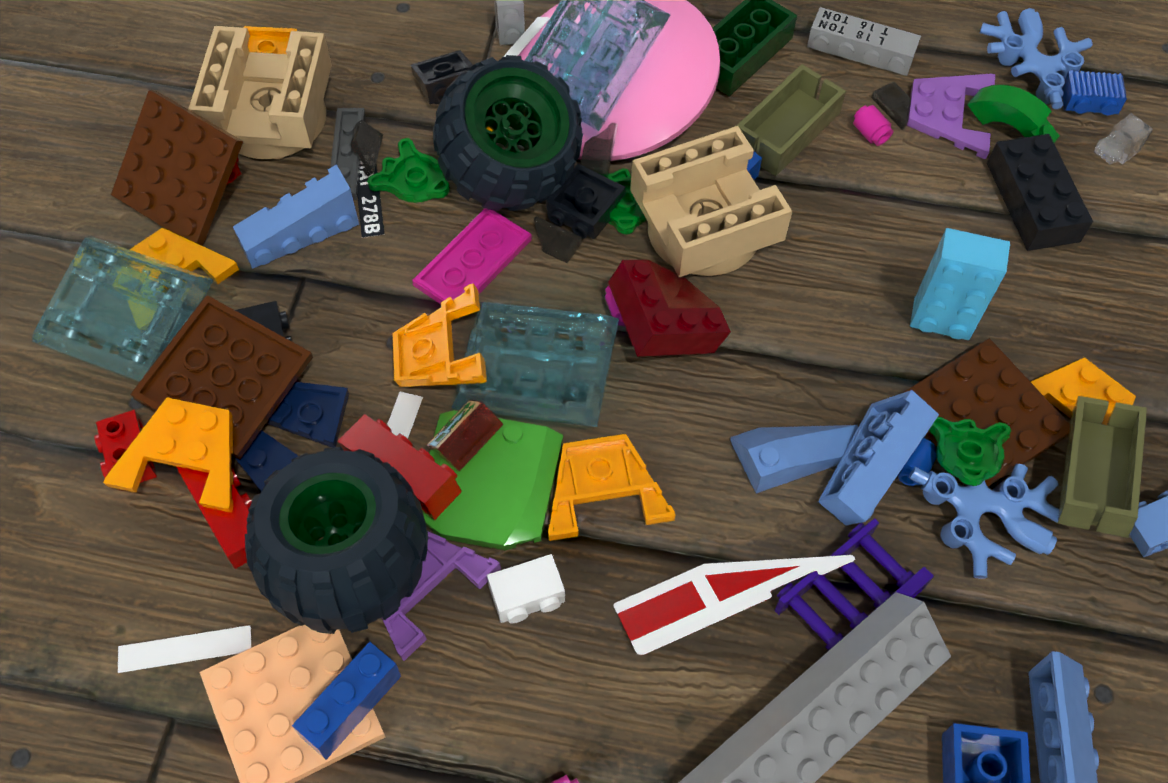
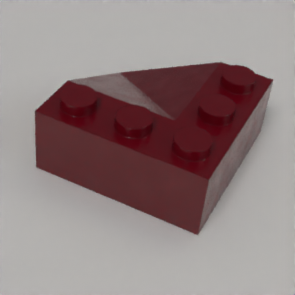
(665, 311)

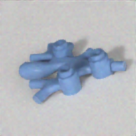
(1049, 69)
(1004, 500)

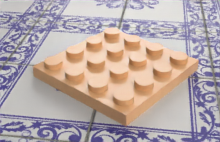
(264, 694)

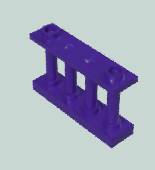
(908, 583)

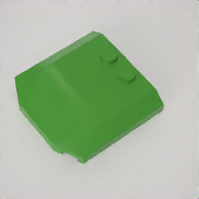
(502, 487)

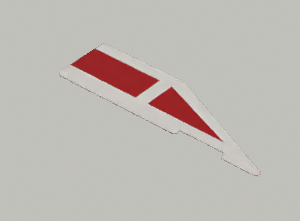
(708, 596)

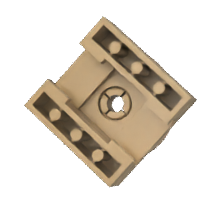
(264, 97)
(706, 206)

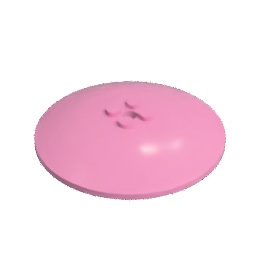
(667, 88)

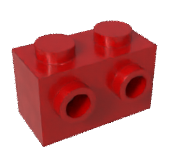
(114, 439)

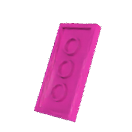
(473, 256)

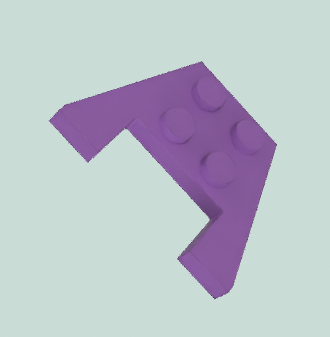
(939, 108)
(440, 561)

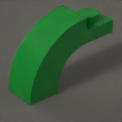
(1014, 108)

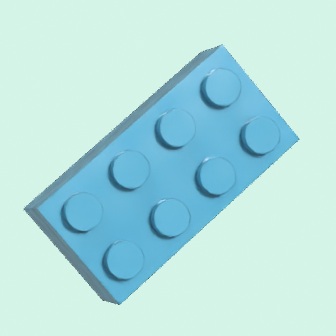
(959, 283)

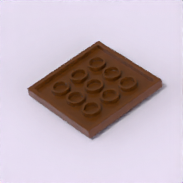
(176, 167)
(226, 365)
(991, 391)

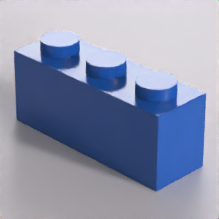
(347, 700)

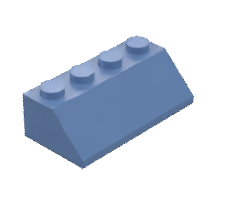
(1062, 721)

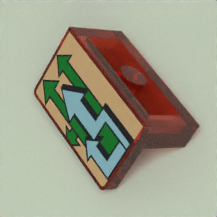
(465, 434)

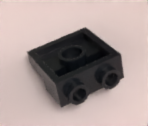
(438, 73)
(585, 202)

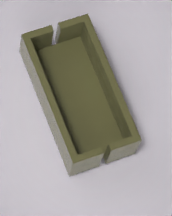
(791, 118)
(1103, 467)

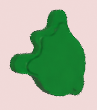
(411, 176)
(627, 213)
(970, 451)

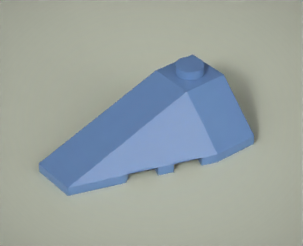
(789, 453)

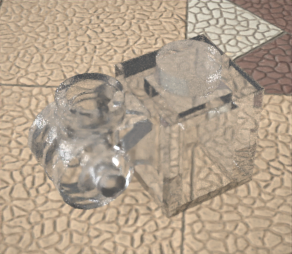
(1124, 140)

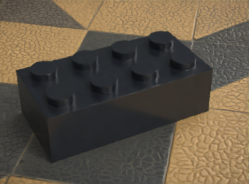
(1039, 192)

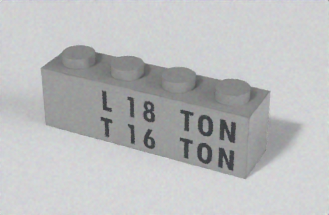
(863, 41)

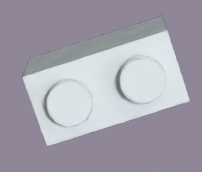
(526, 589)

